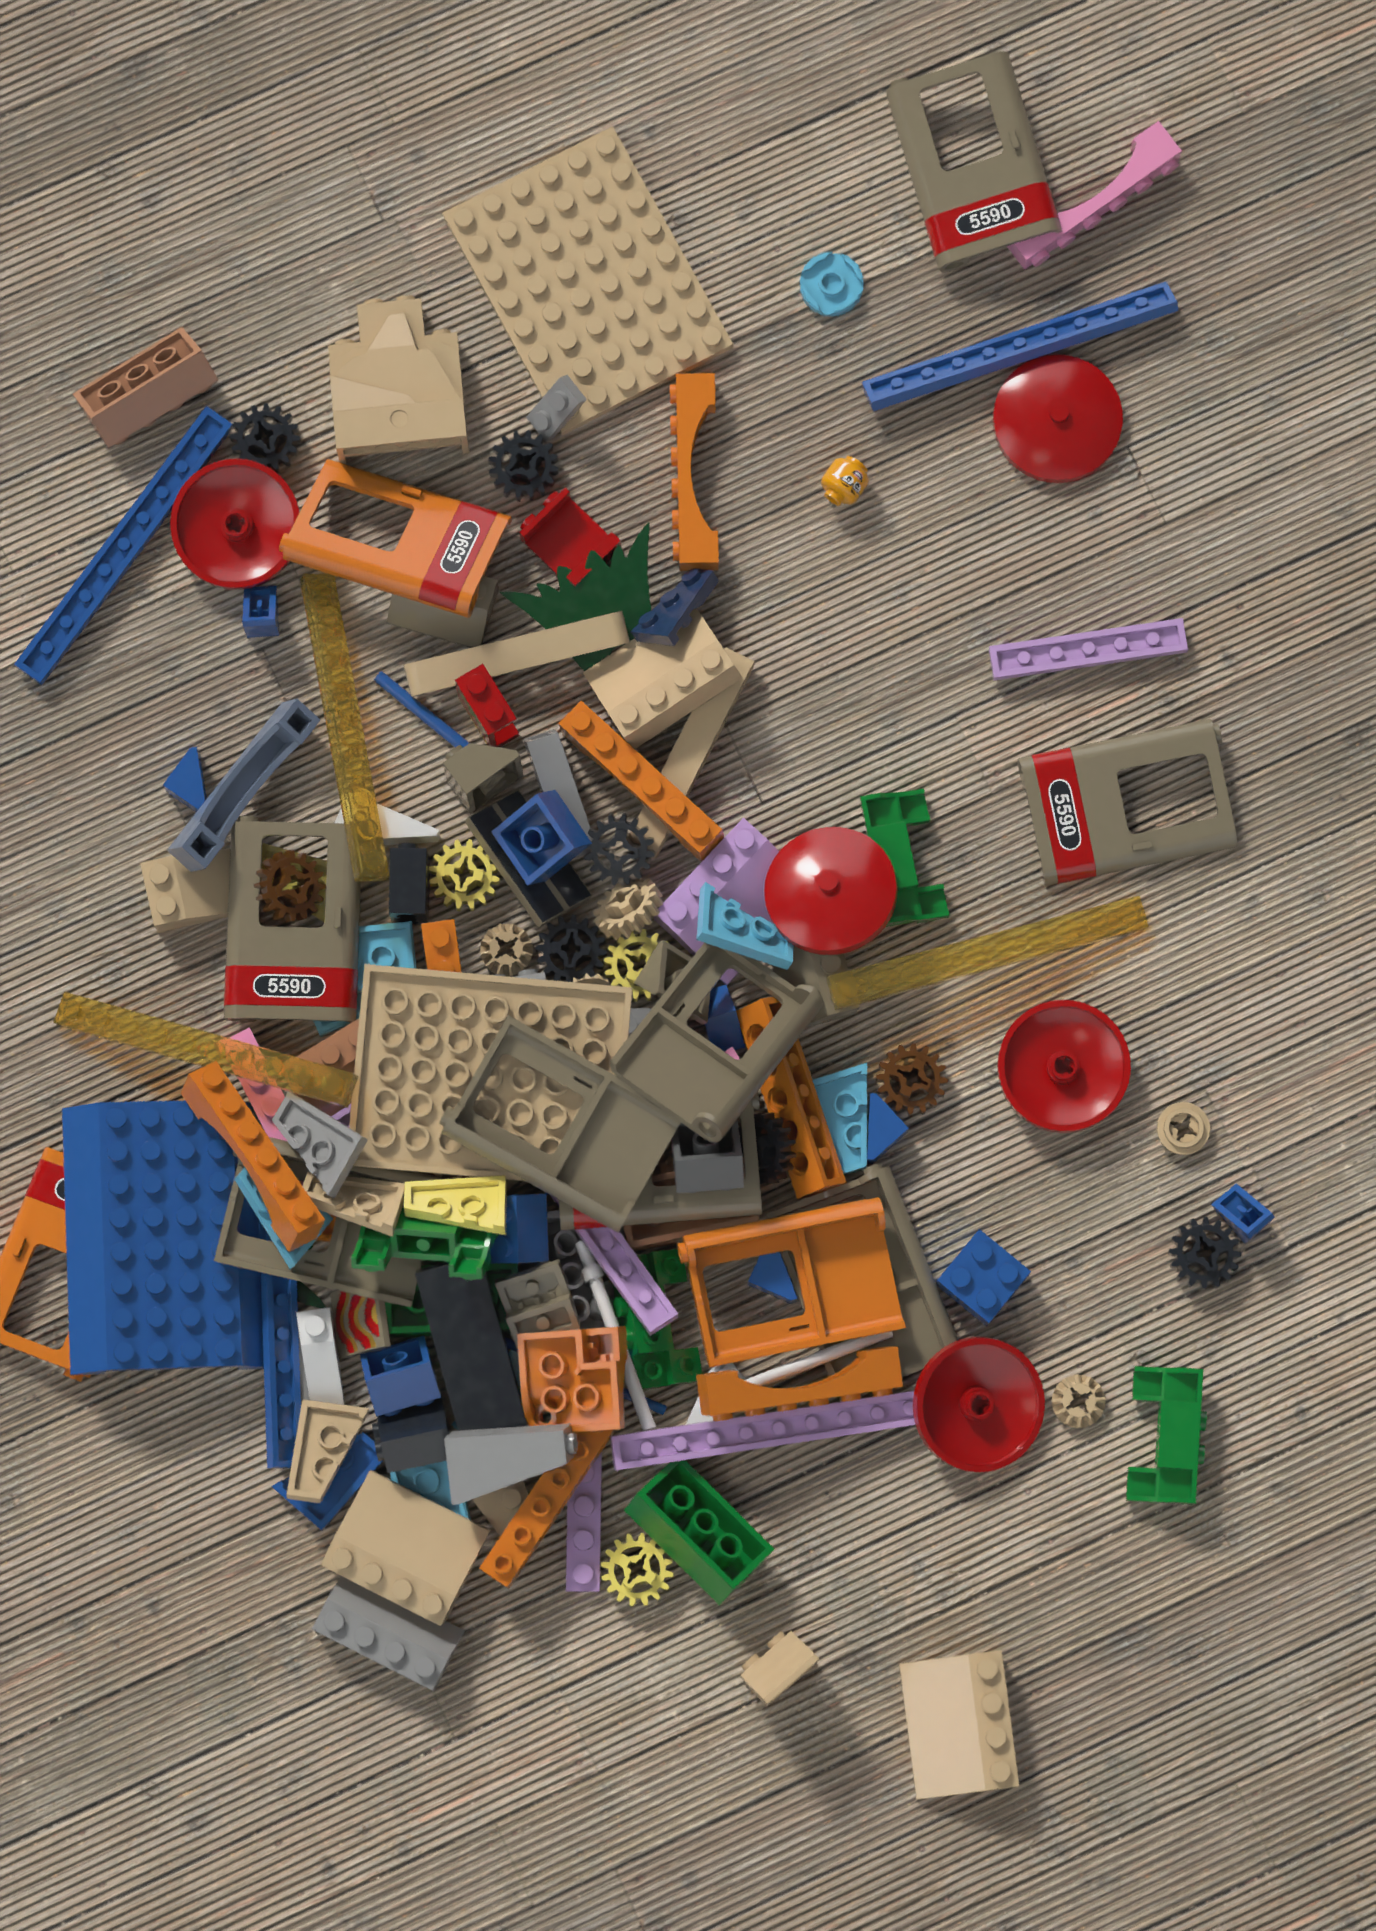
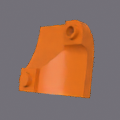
(574, 1377)

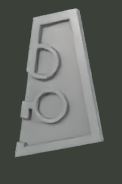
(320, 1140)

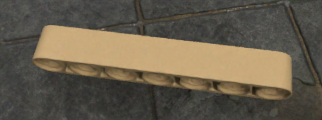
(518, 652)
(695, 747)

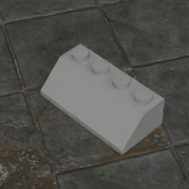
(388, 1633)

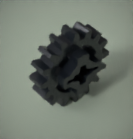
(276, 433)
(534, 457)
(621, 834)
(555, 949)
(772, 1148)
(1218, 1248)

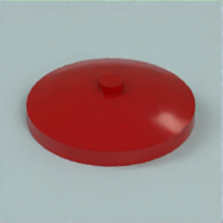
(1057, 418)
(232, 523)
(830, 890)
(1064, 1066)
(978, 1404)

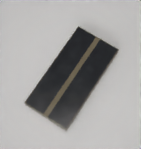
(541, 900)

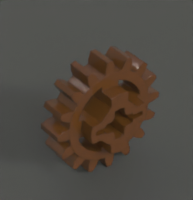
(295, 900)
(925, 1087)

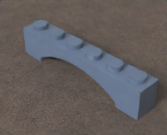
(271, 746)

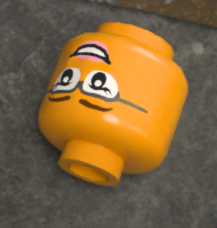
(845, 481)

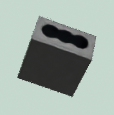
(409, 884)
(412, 1436)

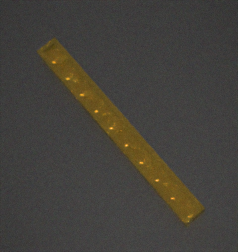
(344, 728)
(987, 952)
(203, 1048)

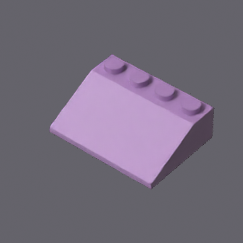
(736, 871)

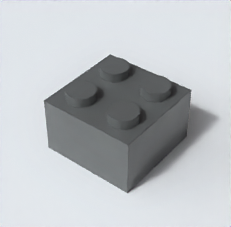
(707, 1164)

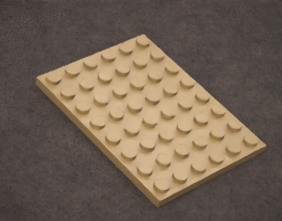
(588, 277)
(427, 1037)

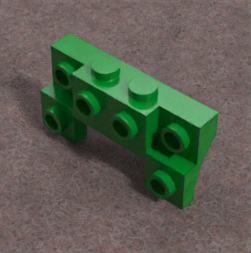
(886, 823)
(426, 1240)
(654, 1355)
(1177, 1437)

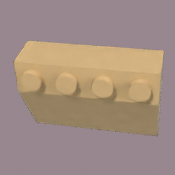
(657, 685)
(405, 1548)
(959, 1725)

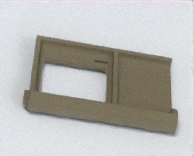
(605, 1149)

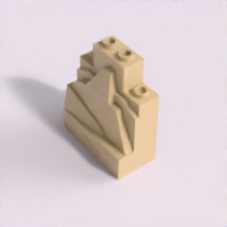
(396, 383)

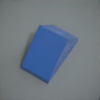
(260, 612)
(187, 781)
(723, 1023)
(883, 1128)
(1242, 1213)
(772, 1278)

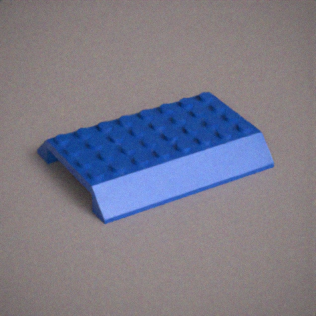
(142, 1242)

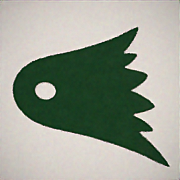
(599, 593)

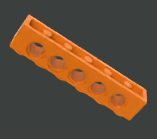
(792, 1095)
(542, 1509)

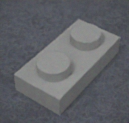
(556, 408)

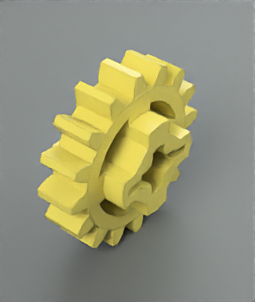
(450, 871)
(627, 957)
(624, 1561)

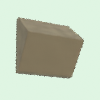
(662, 970)

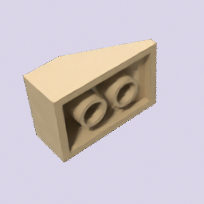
(186, 897)
(778, 1667)

